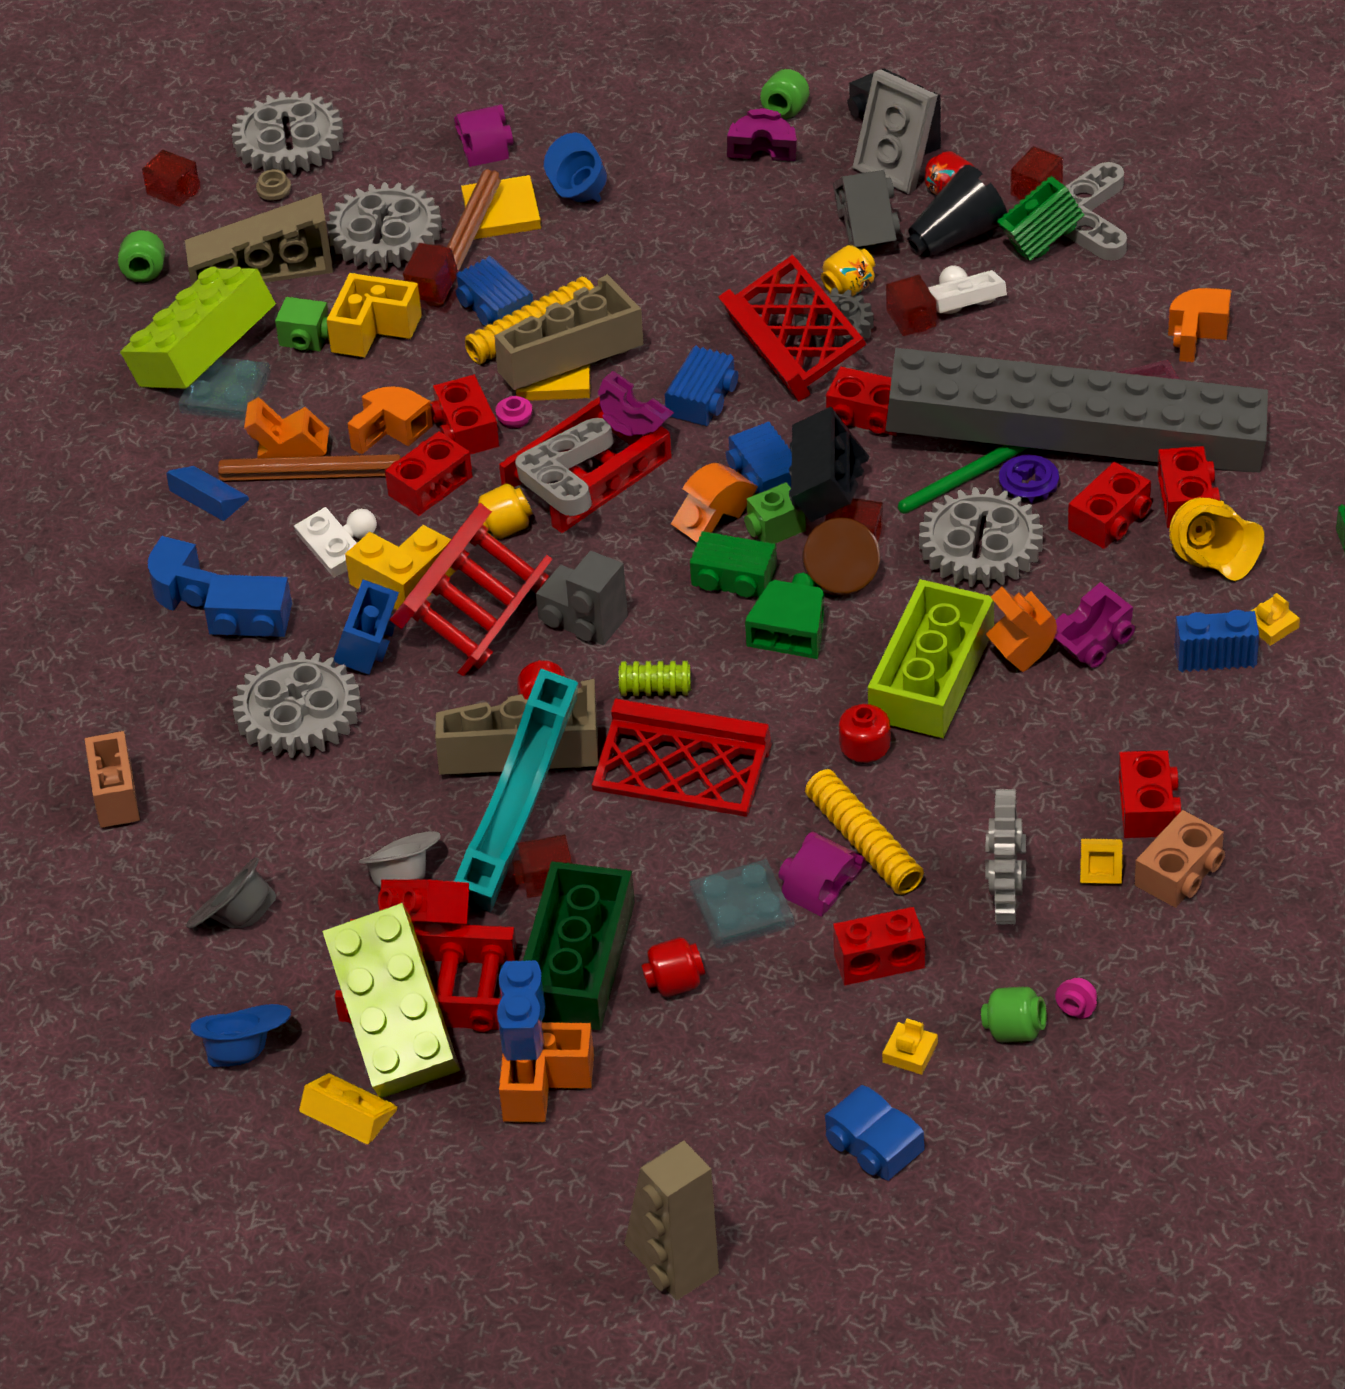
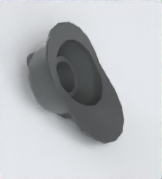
(239, 902)

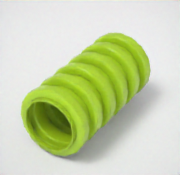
(654, 678)

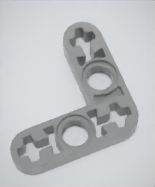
(1105, 238)
(548, 464)

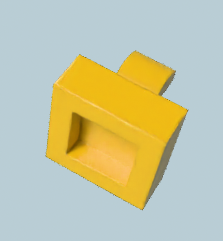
(1275, 619)
(1101, 861)
(910, 1047)

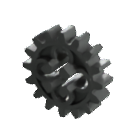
(854, 309)

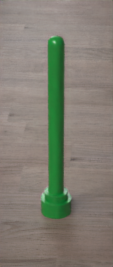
(959, 477)

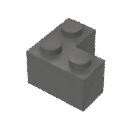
(866, 208)
(585, 599)

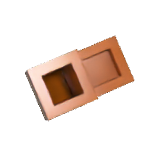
(1198, 315)
(389, 412)
(293, 436)
(712, 492)
(1024, 630)

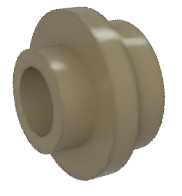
(273, 185)

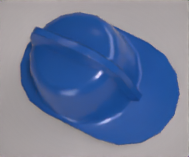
(575, 168)
(238, 1035)

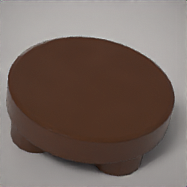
(841, 556)

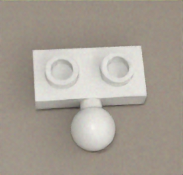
(959, 291)
(330, 539)

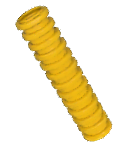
(482, 342)
(864, 831)

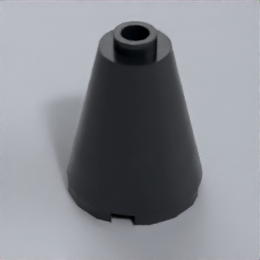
(957, 214)

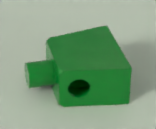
(788, 618)

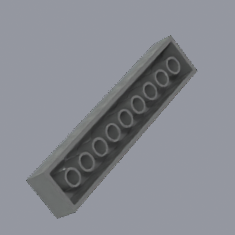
(1074, 409)

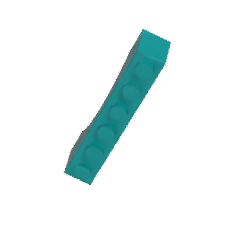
(518, 788)

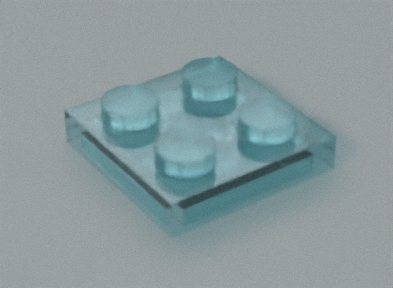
(225, 389)
(741, 904)

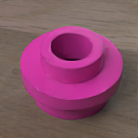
(514, 411)
(1076, 997)

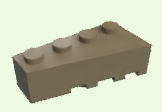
(278, 243)
(570, 335)
(481, 736)
(675, 1221)

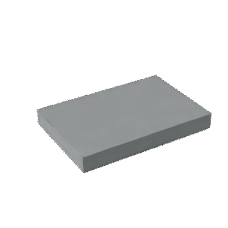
(895, 130)

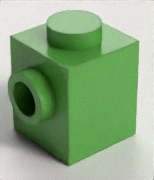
(302, 324)
(773, 515)

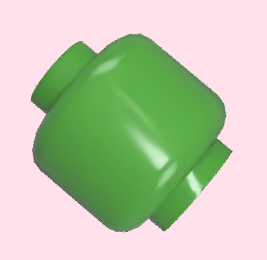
(785, 92)
(141, 256)
(1014, 1014)

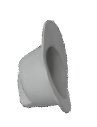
(401, 858)

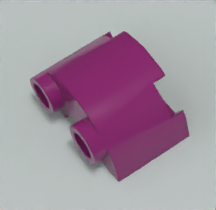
(762, 131)
(484, 135)
(625, 412)
(1095, 626)
(819, 873)

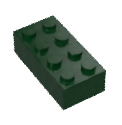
(580, 939)

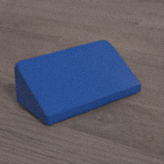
(205, 491)

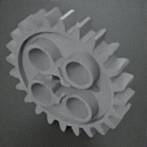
(313, 126)
(358, 223)
(1008, 541)
(296, 704)
(1005, 842)

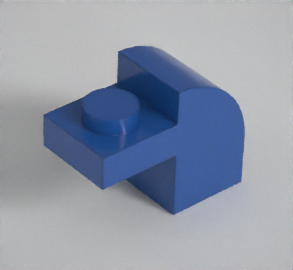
(177, 574)

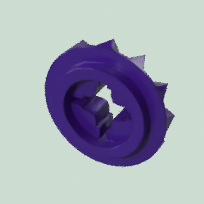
(1022, 468)

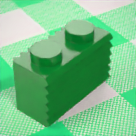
(1041, 219)
(732, 564)

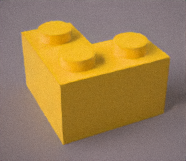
(370, 308)
(395, 566)

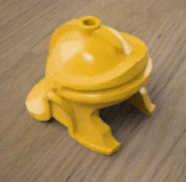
(1216, 537)

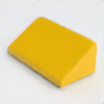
(346, 1107)

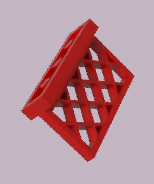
(772, 348)
(694, 731)

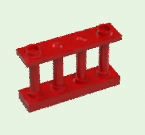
(613, 476)
(437, 582)
(461, 944)

